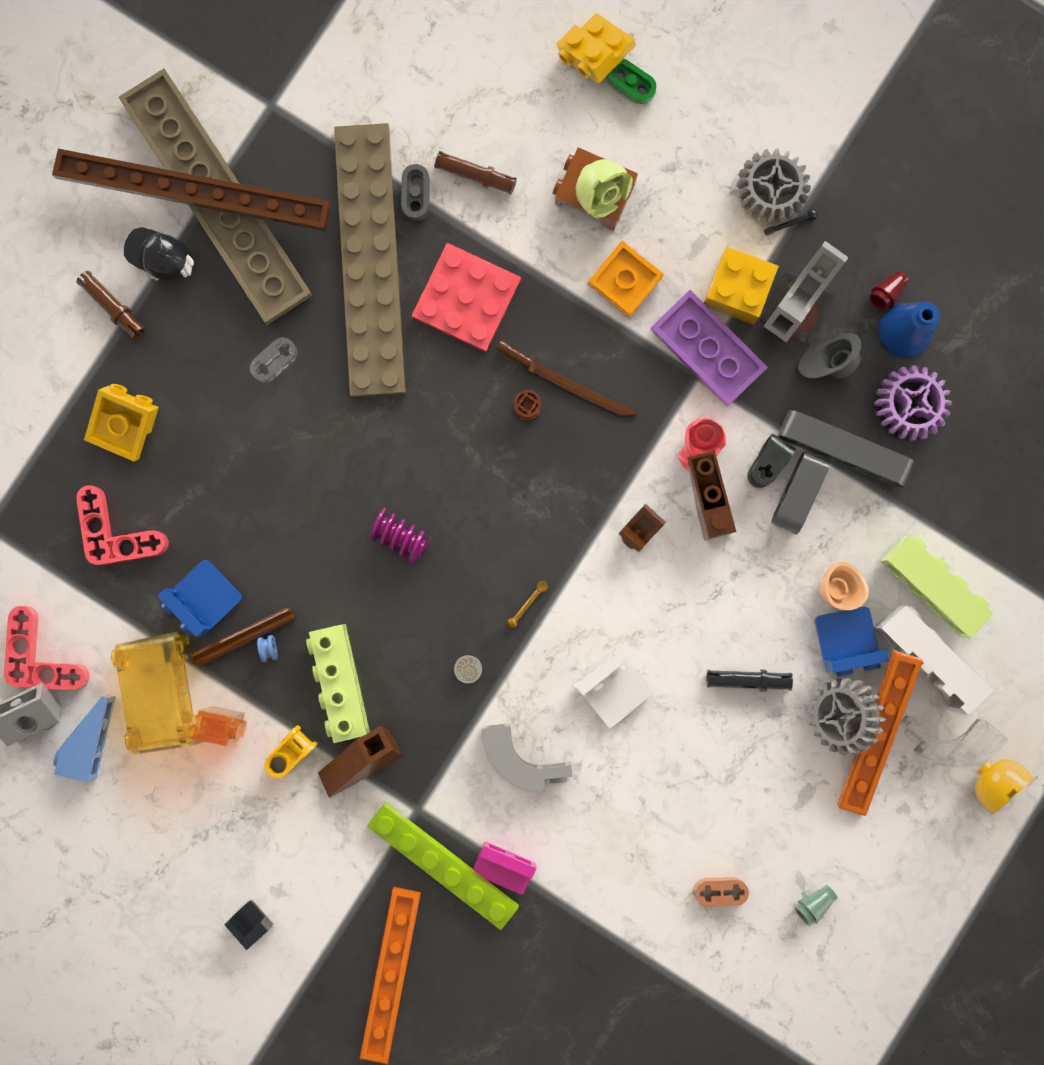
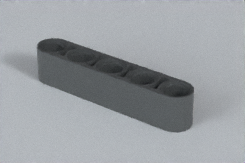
(845, 449)

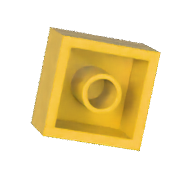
(740, 285)

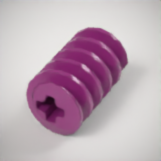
(399, 537)

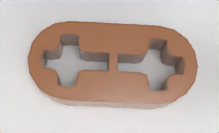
(721, 898)

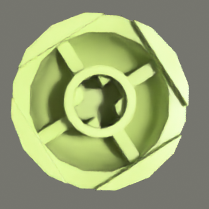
(602, 186)

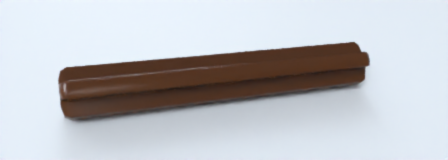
(243, 636)

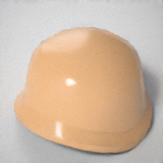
(843, 587)

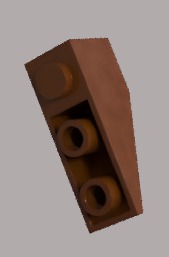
(710, 496)
(360, 760)

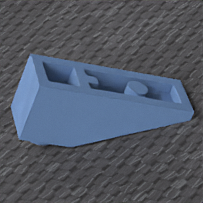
(83, 749)

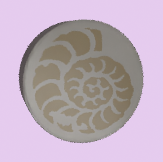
(468, 669)

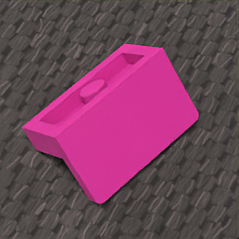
(504, 868)

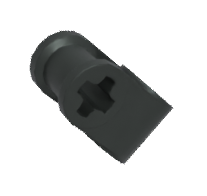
(771, 458)

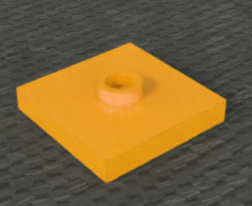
(625, 279)

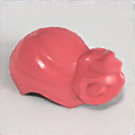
(702, 437)

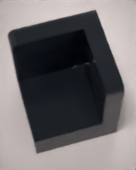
(248, 924)

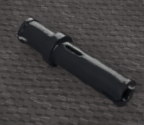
(755, 680)

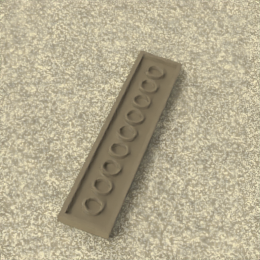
(241, 240)
(369, 260)

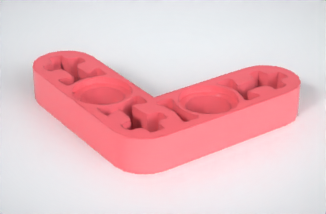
(110, 543)
(30, 667)

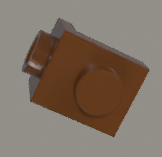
(641, 528)

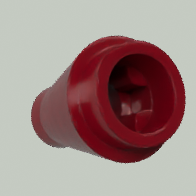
(886, 293)

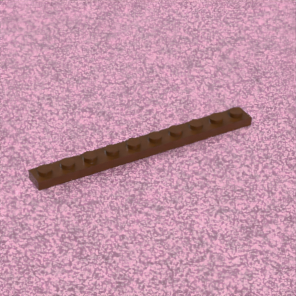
(191, 189)

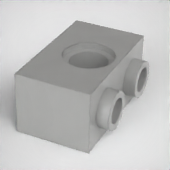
(34, 702)

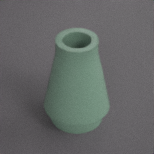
(815, 905)

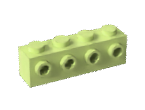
(937, 587)
(338, 682)

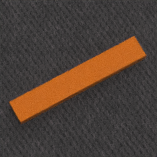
(869, 764)
(390, 975)

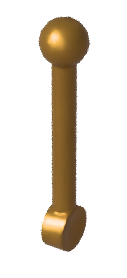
(513, 621)

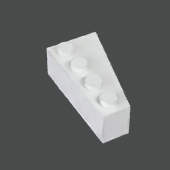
(941, 668)

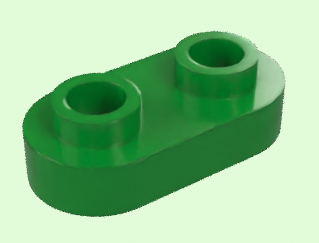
(633, 80)

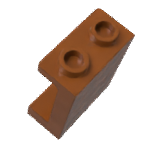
(566, 189)

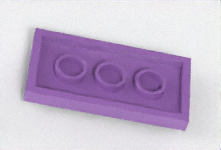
(708, 348)

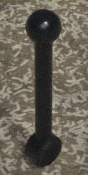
(811, 215)

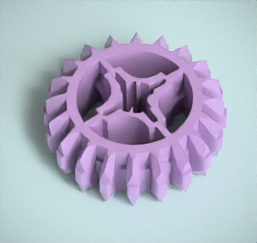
(933, 414)

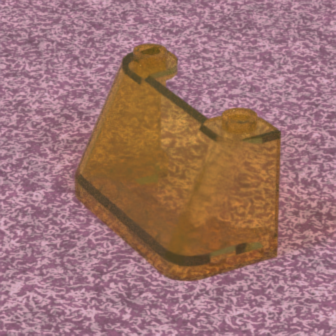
(155, 693)

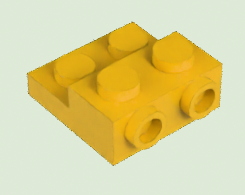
(595, 47)
(121, 421)

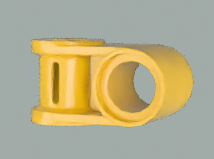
(293, 749)

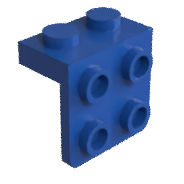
(200, 599)
(849, 641)

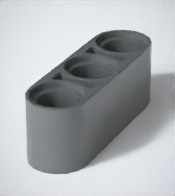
(800, 492)

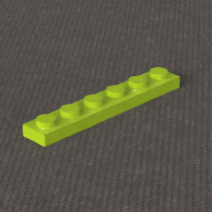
(443, 865)

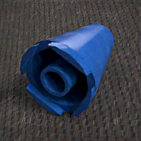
(908, 328)

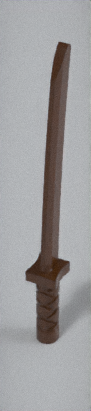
(536, 367)

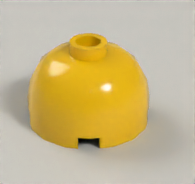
(1000, 783)

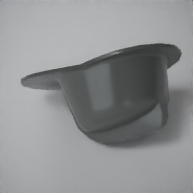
(834, 358)

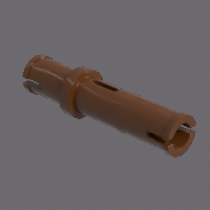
(486, 176)
(119, 313)

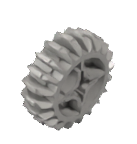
(795, 185)
(834, 703)

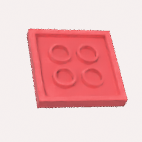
(466, 297)

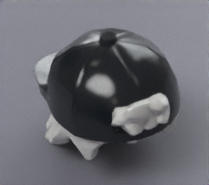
(157, 254)

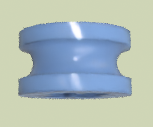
(267, 648)

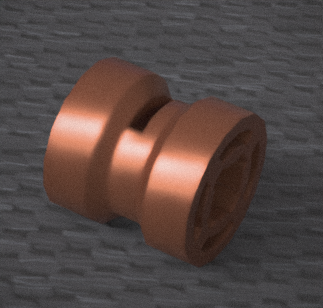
(527, 411)

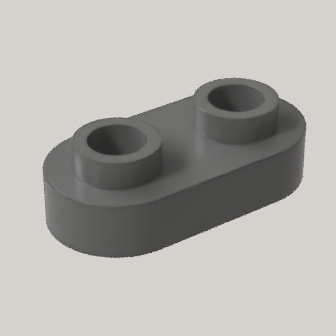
(415, 194)

